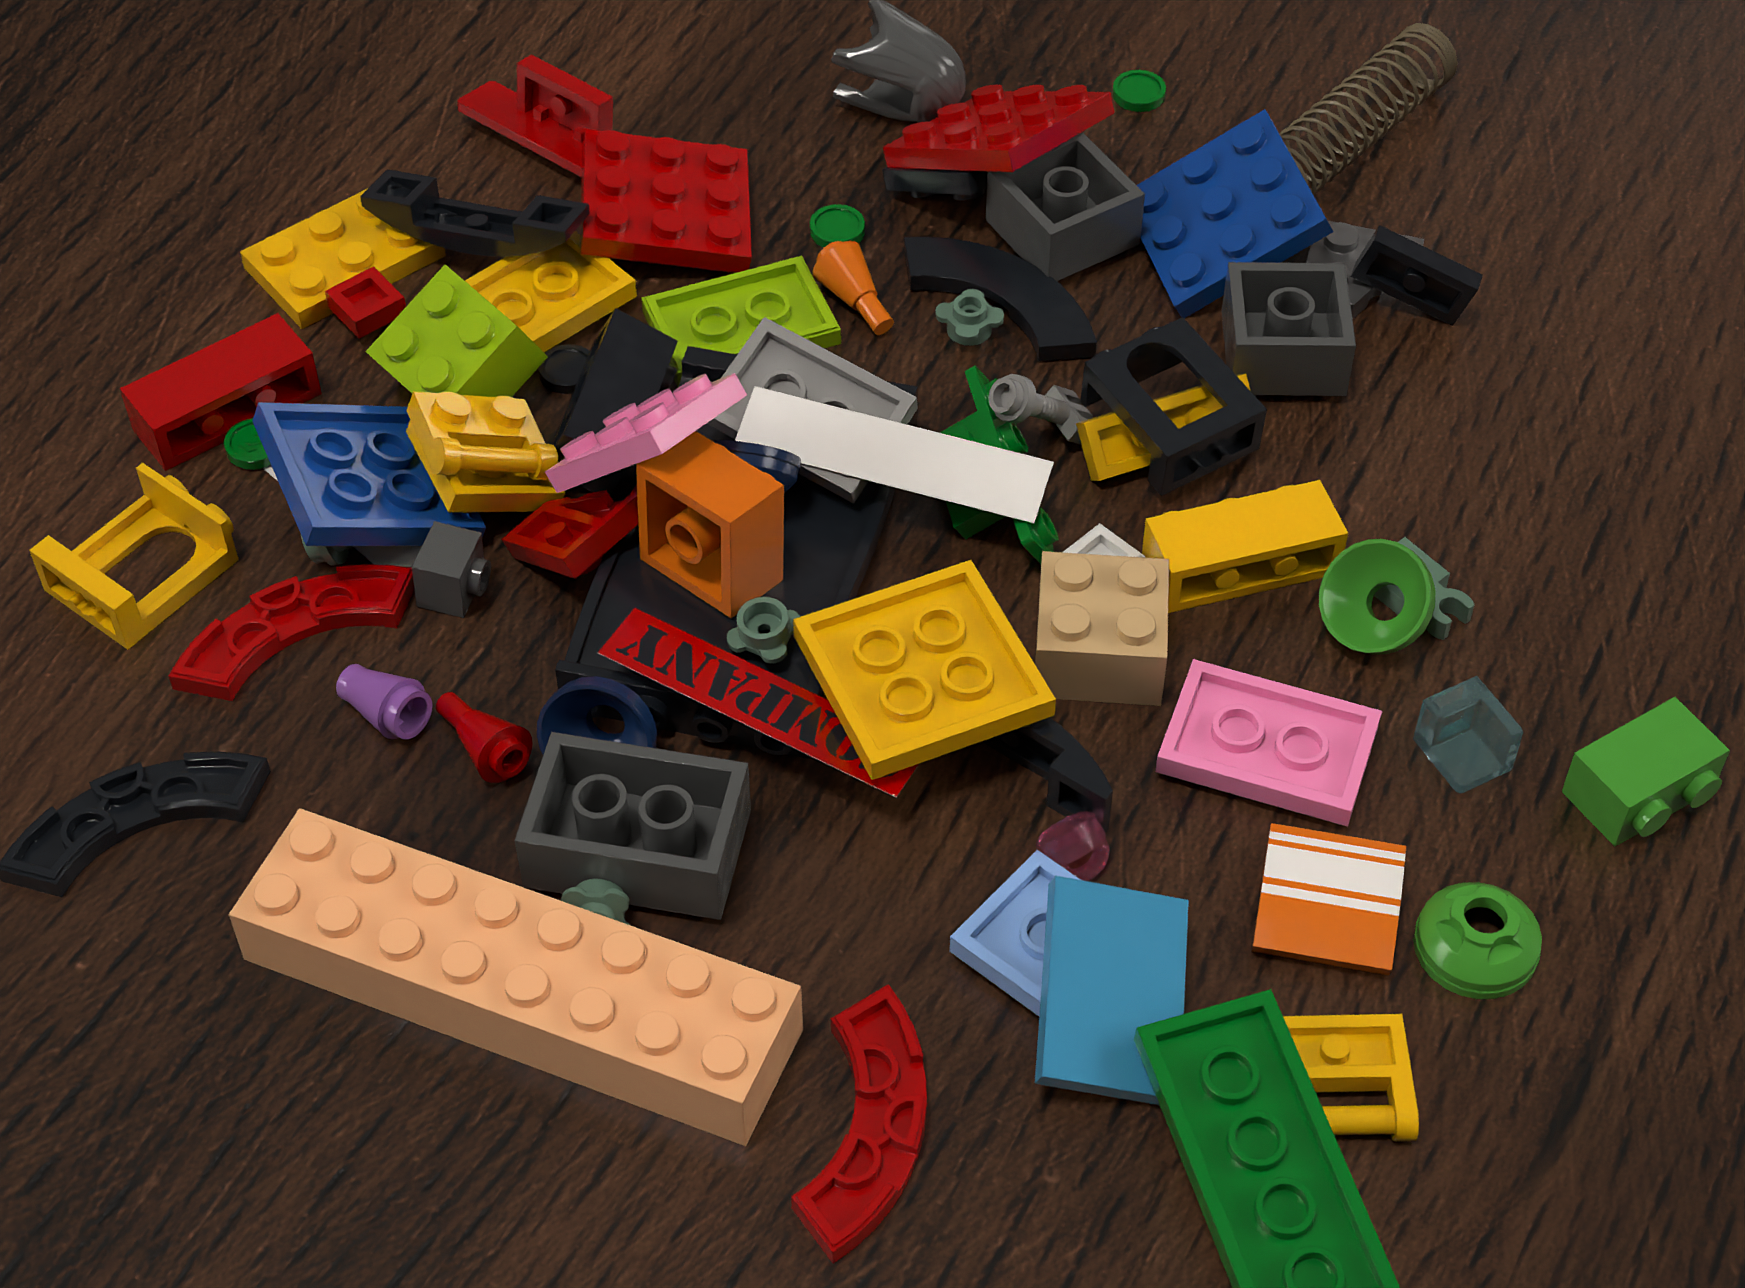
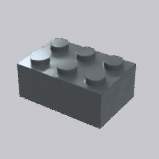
(638, 817)

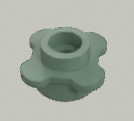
(969, 317)
(760, 615)
(599, 897)

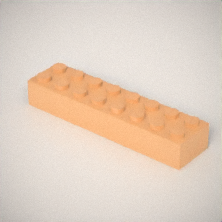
(521, 974)

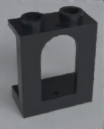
(1197, 447)

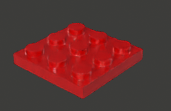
(998, 129)
(665, 201)

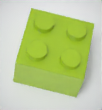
(456, 343)

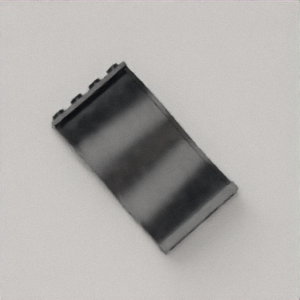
(823, 565)

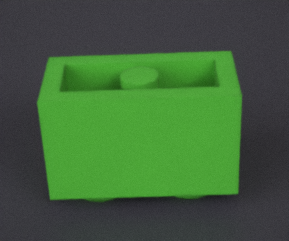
(1646, 772)

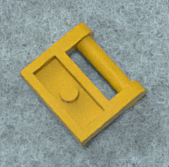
(479, 434)
(1360, 1056)

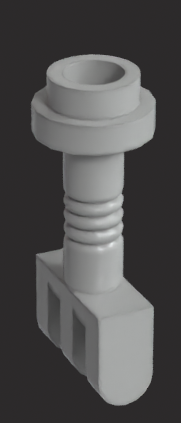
(1016, 399)

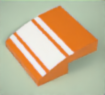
(1330, 899)

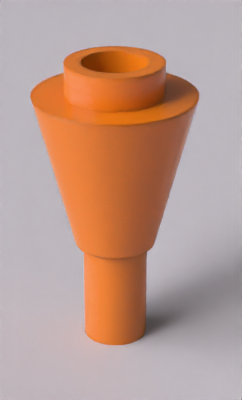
(846, 274)

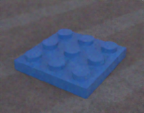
(1226, 205)
(353, 474)

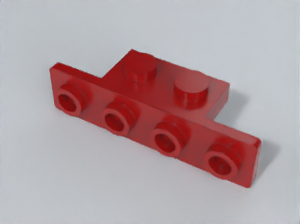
(544, 113)

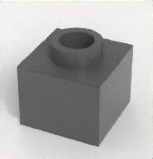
(450, 569)

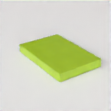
(728, 309)

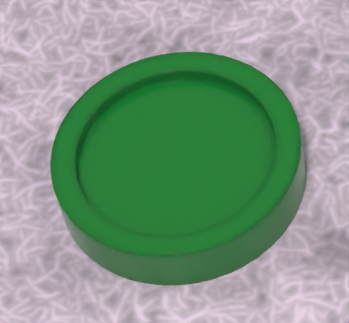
(1139, 90)
(836, 224)
(245, 447)

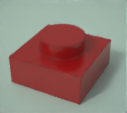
(365, 302)

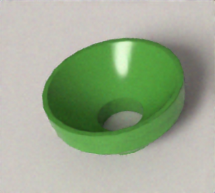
(1350, 588)
(1474, 961)

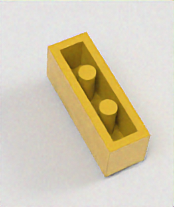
(1246, 544)

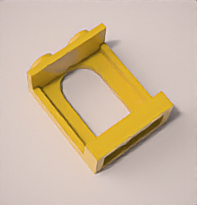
(79, 575)

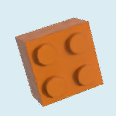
(711, 522)

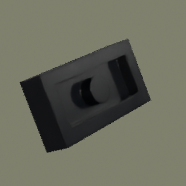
(928, 182)
(1416, 275)

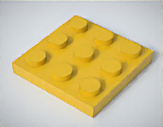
(923, 669)

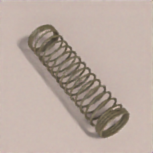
(1402, 63)

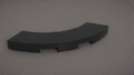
(1034, 301)
(127, 802)

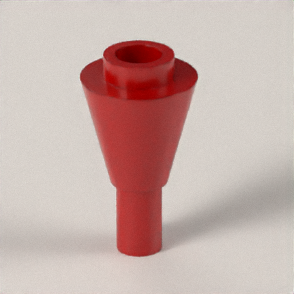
(493, 744)

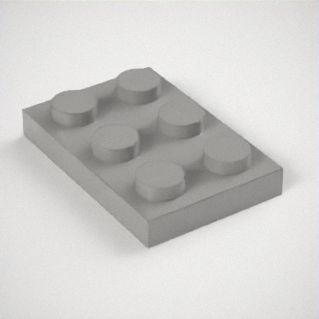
(797, 367)

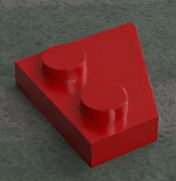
(573, 533)

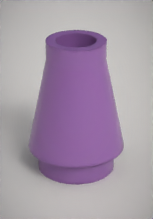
(388, 701)

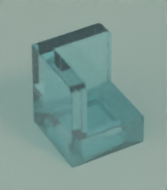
(1468, 734)

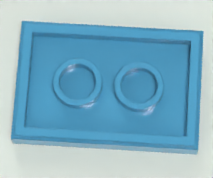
(1107, 968)

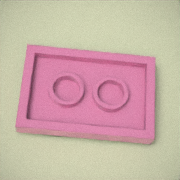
(644, 430)
(1269, 742)

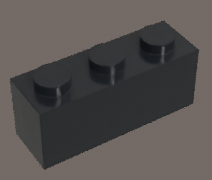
(622, 368)

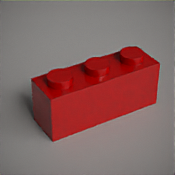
(210, 391)

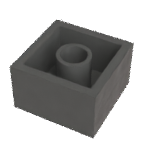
(1066, 208)
(1289, 327)

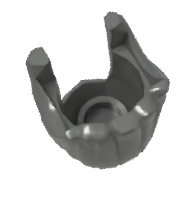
(911, 67)

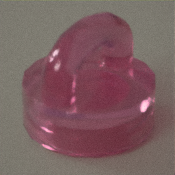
(1073, 839)

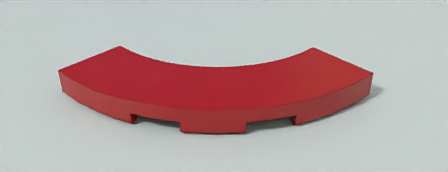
(284, 614)
(885, 1130)

